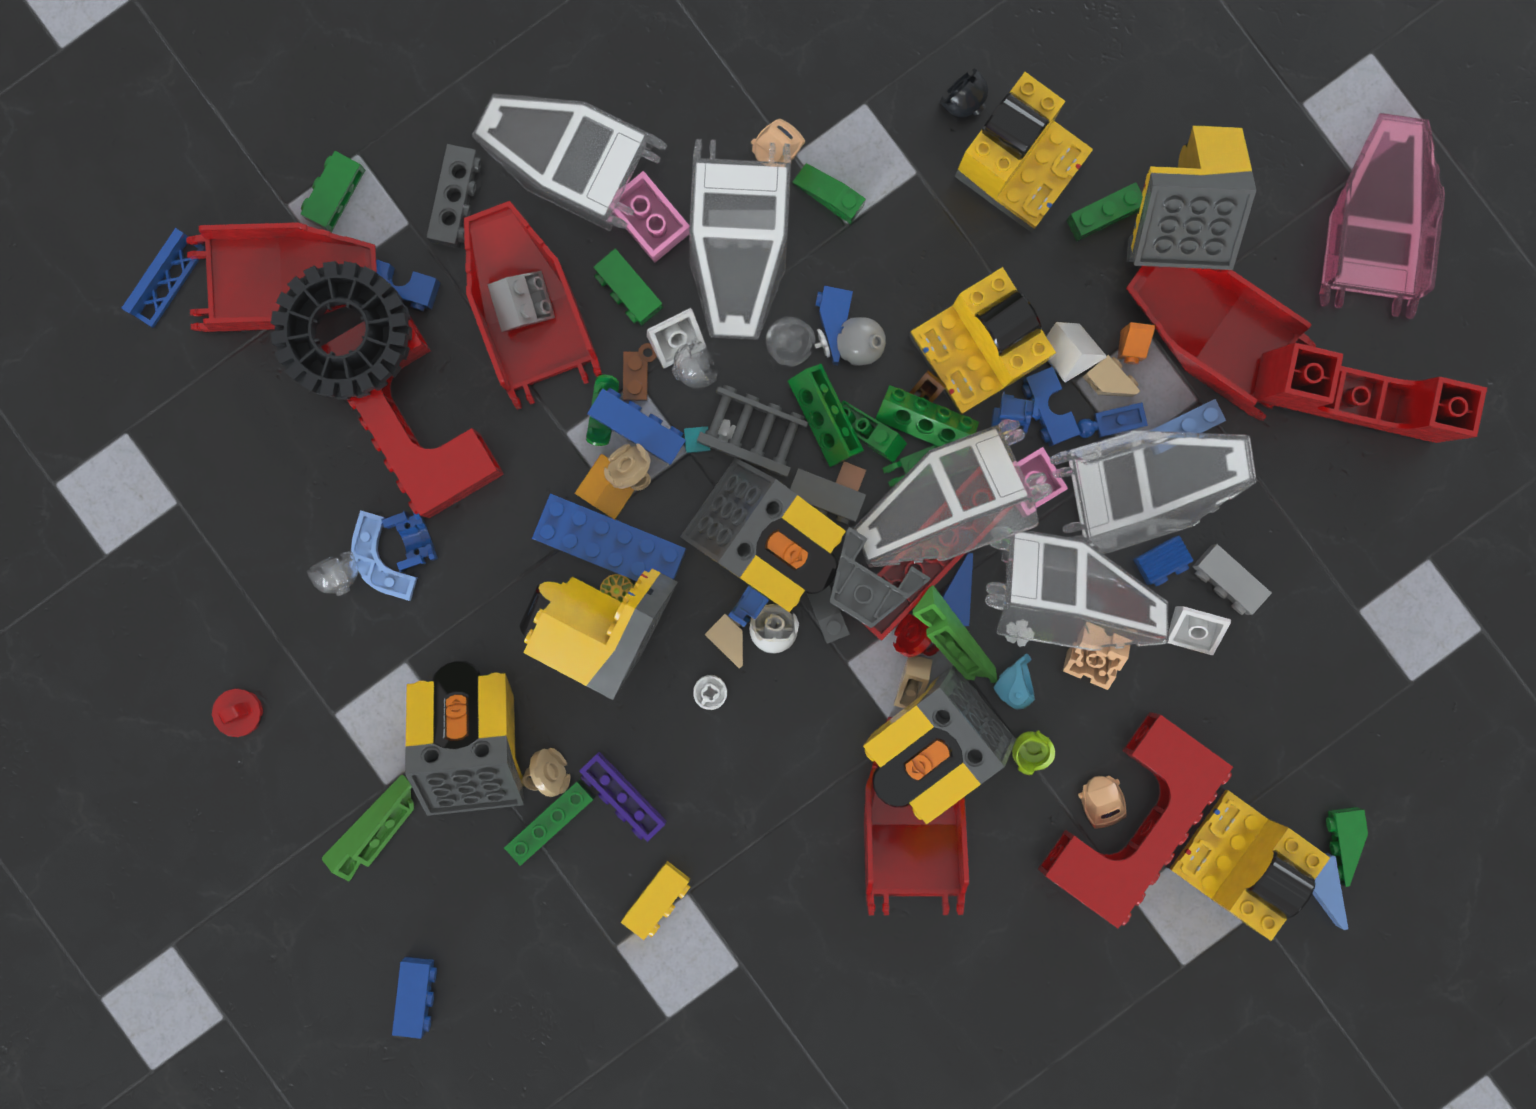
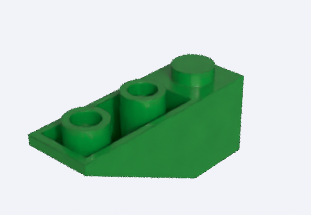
(874, 433)
(1348, 836)

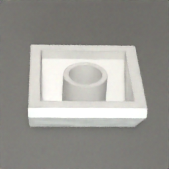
(672, 334)
(1073, 350)
(1197, 630)

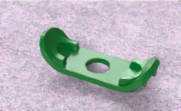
(598, 433)

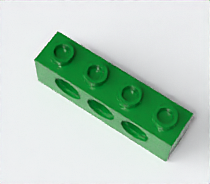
(825, 415)
(923, 418)
(550, 822)

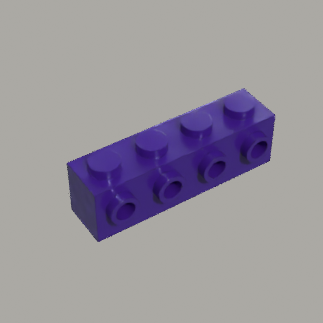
(626, 800)

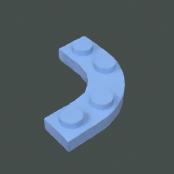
(370, 566)

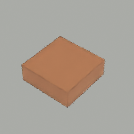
(850, 476)

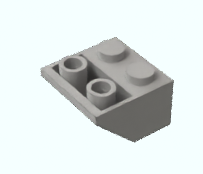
(521, 300)

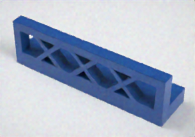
(154, 277)

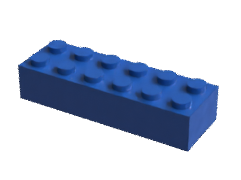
(605, 540)

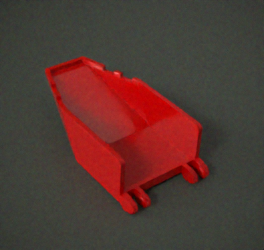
(503, 246)
(256, 262)
(1217, 326)
(912, 856)

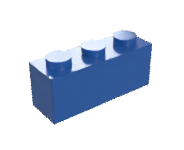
(414, 997)

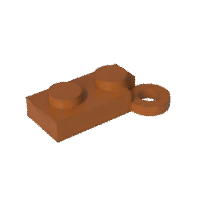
(636, 374)

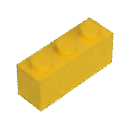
(656, 901)

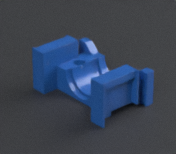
(1017, 410)
(414, 538)
(749, 604)

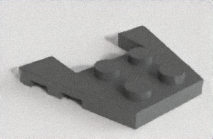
(865, 593)

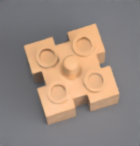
(1098, 665)

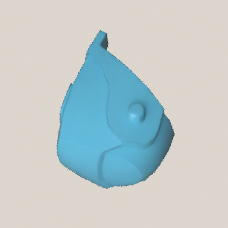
(1015, 684)

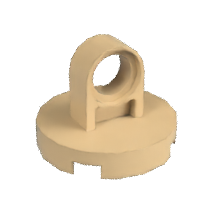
(628, 467)
(547, 773)

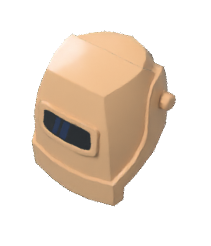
(778, 133)
(1103, 801)

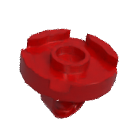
(913, 638)
(237, 712)

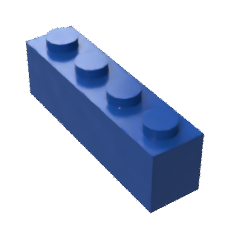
(636, 426)

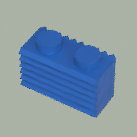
(1163, 560)

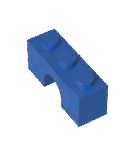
(419, 291)
(1054, 427)

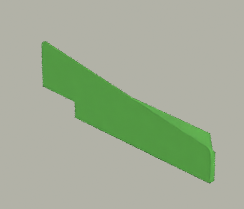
(952, 637)
(371, 831)

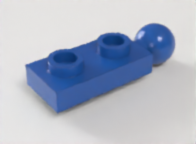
(1114, 421)

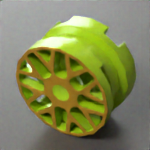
(616, 586)

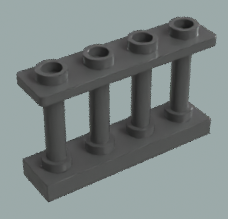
(756, 454)

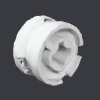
(710, 692)

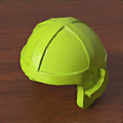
(1033, 752)

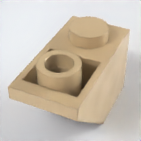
(1110, 380)

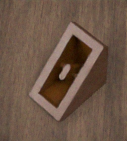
(928, 387)

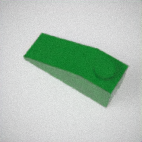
(830, 192)

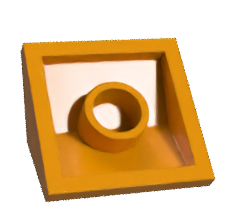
(600, 492)

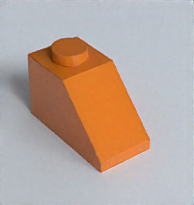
(1135, 342)

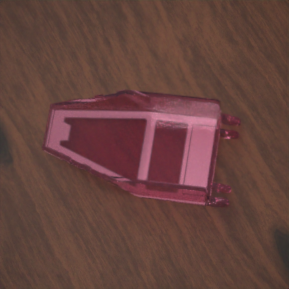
(1387, 218)

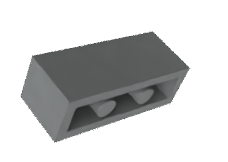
(828, 496)

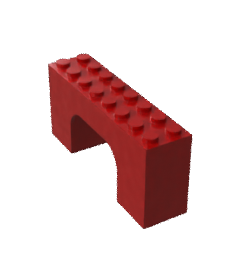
(1317, 384)
(428, 476)
(1187, 783)

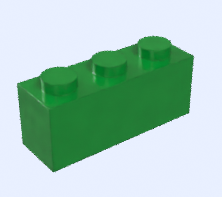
(332, 191)
(1105, 212)
(627, 288)

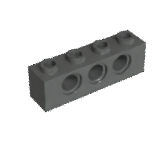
(454, 160)

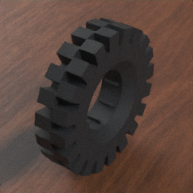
(381, 347)

